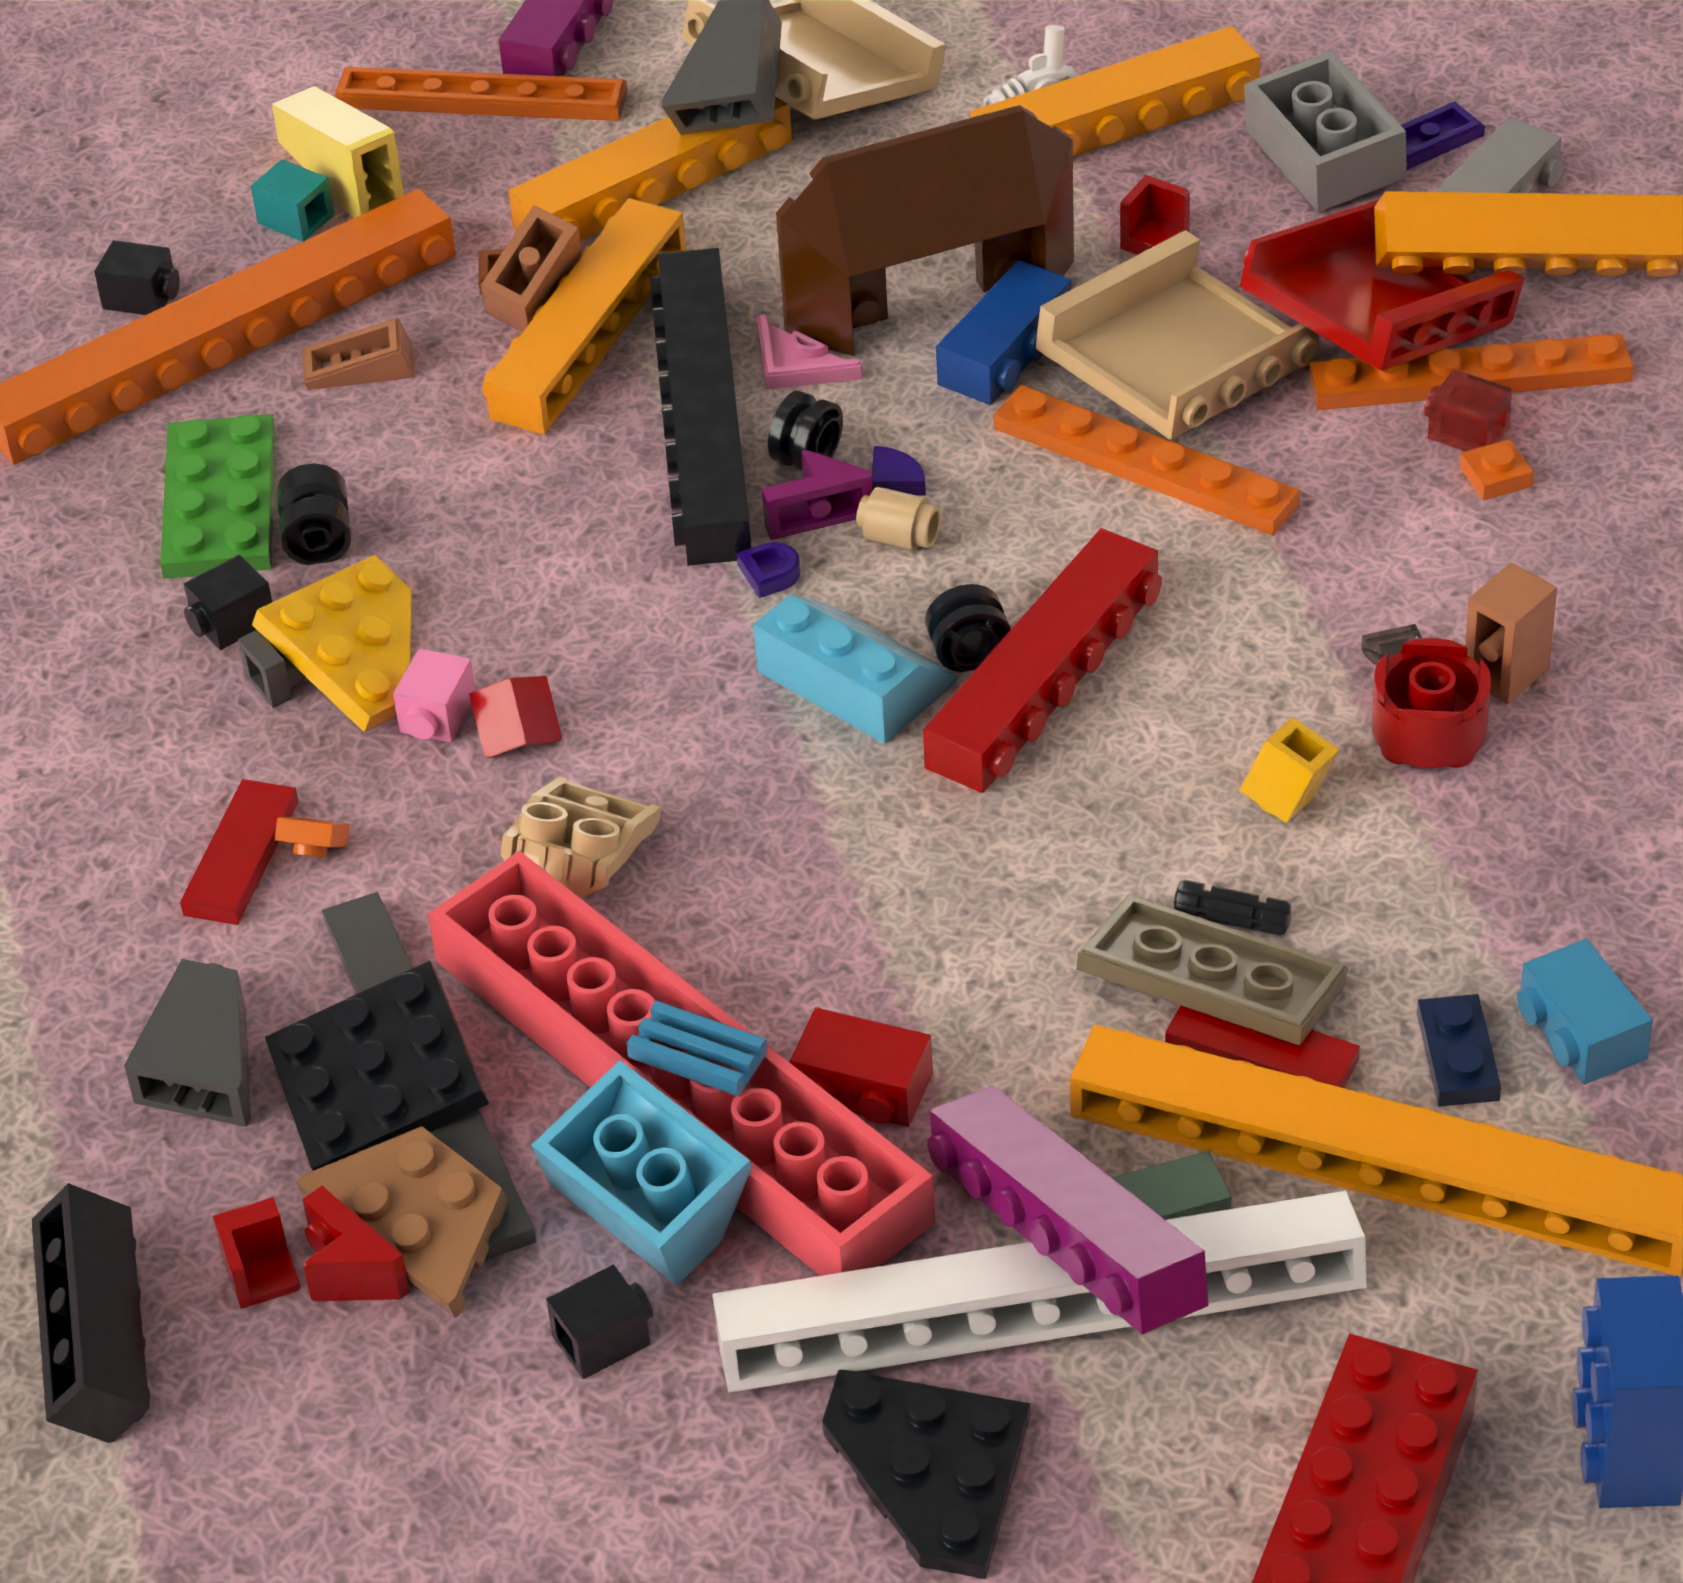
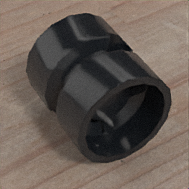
(313, 514)

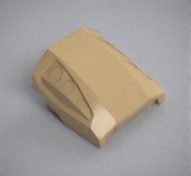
(579, 833)

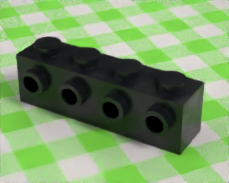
(89, 1314)

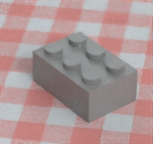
(1325, 131)

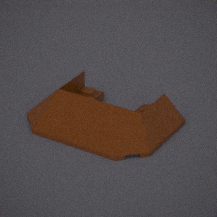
(963, 183)

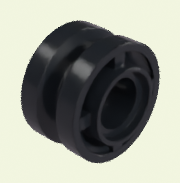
(804, 425)
(966, 626)

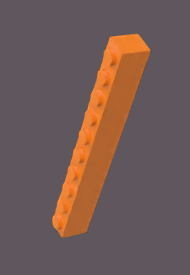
(221, 323)

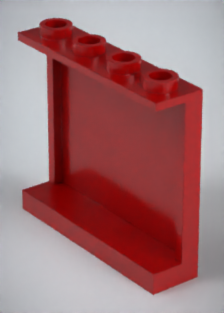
(1331, 284)

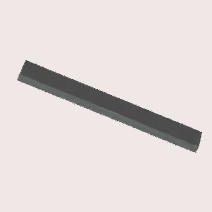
(375, 954)

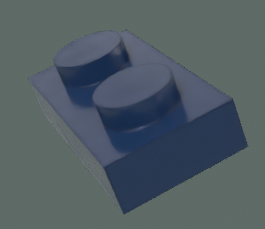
(1458, 1050)

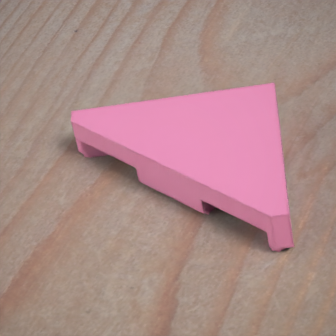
(800, 360)

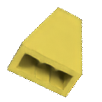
(342, 145)

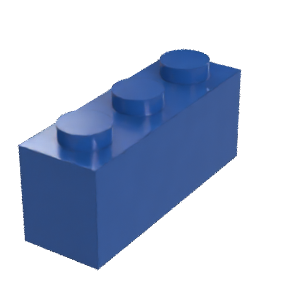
(998, 334)

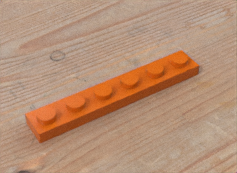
(1514, 365)
(1147, 459)

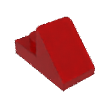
(350, 1256)

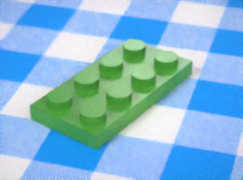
(218, 494)

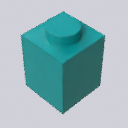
(292, 200)

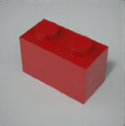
(866, 1064)

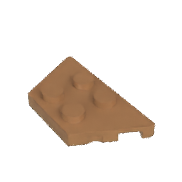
(422, 1204)

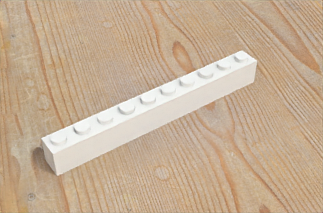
(1018, 1295)

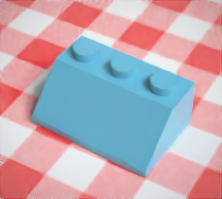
(846, 666)
(645, 1171)

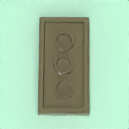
(1213, 969)

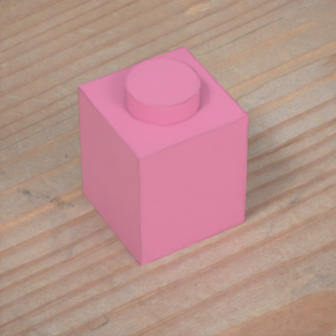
(434, 695)

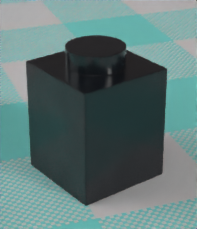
(136, 278)
(225, 601)
(600, 1320)

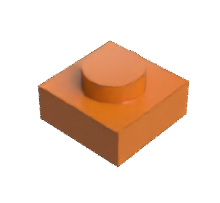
(1496, 469)
(311, 836)

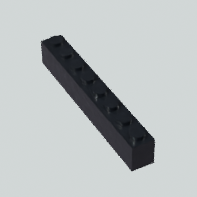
(703, 407)

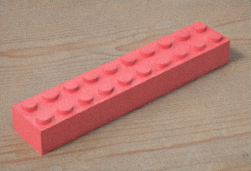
(580, 991)

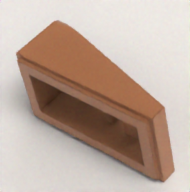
(374, 353)

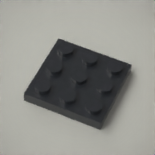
(376, 1067)

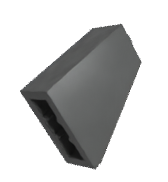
(729, 70)
(195, 1047)

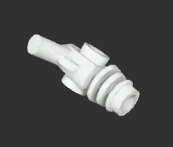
(1043, 71)

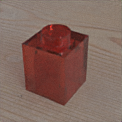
(1468, 411)

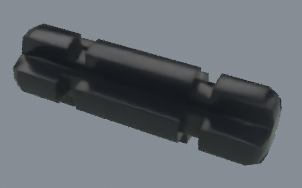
(1233, 907)

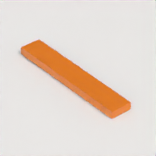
(482, 93)

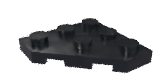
(930, 1462)

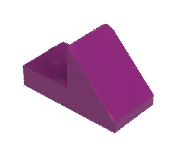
(820, 499)

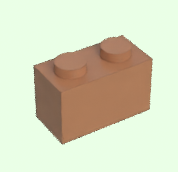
(530, 268)
(1512, 629)

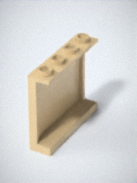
(842, 54)
(1170, 338)

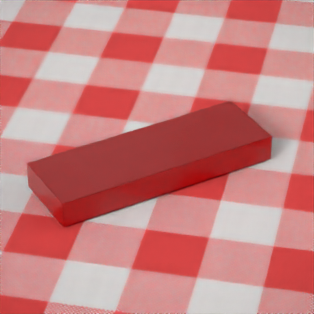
(238, 852)
(1318, 1057)

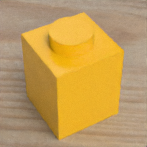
(1289, 770)

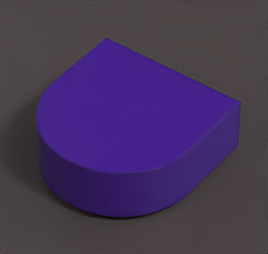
(769, 567)

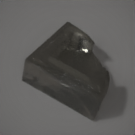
(1379, 643)

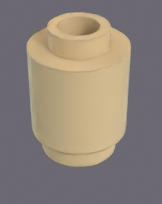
(898, 519)

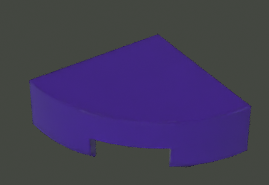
(897, 471)

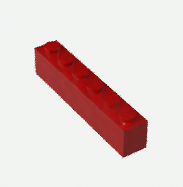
(1041, 661)

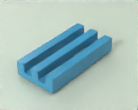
(702, 1041)

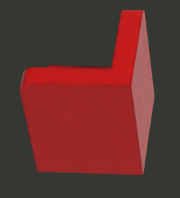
(1153, 214)
(515, 715)
(256, 1252)

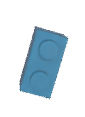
(1584, 1011)

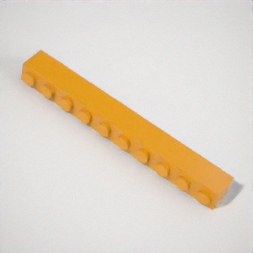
(1382, 1148)

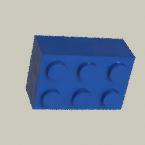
(1632, 1391)

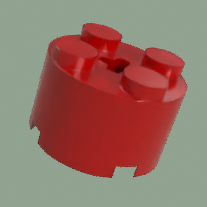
(1430, 704)

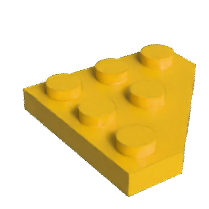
(347, 637)

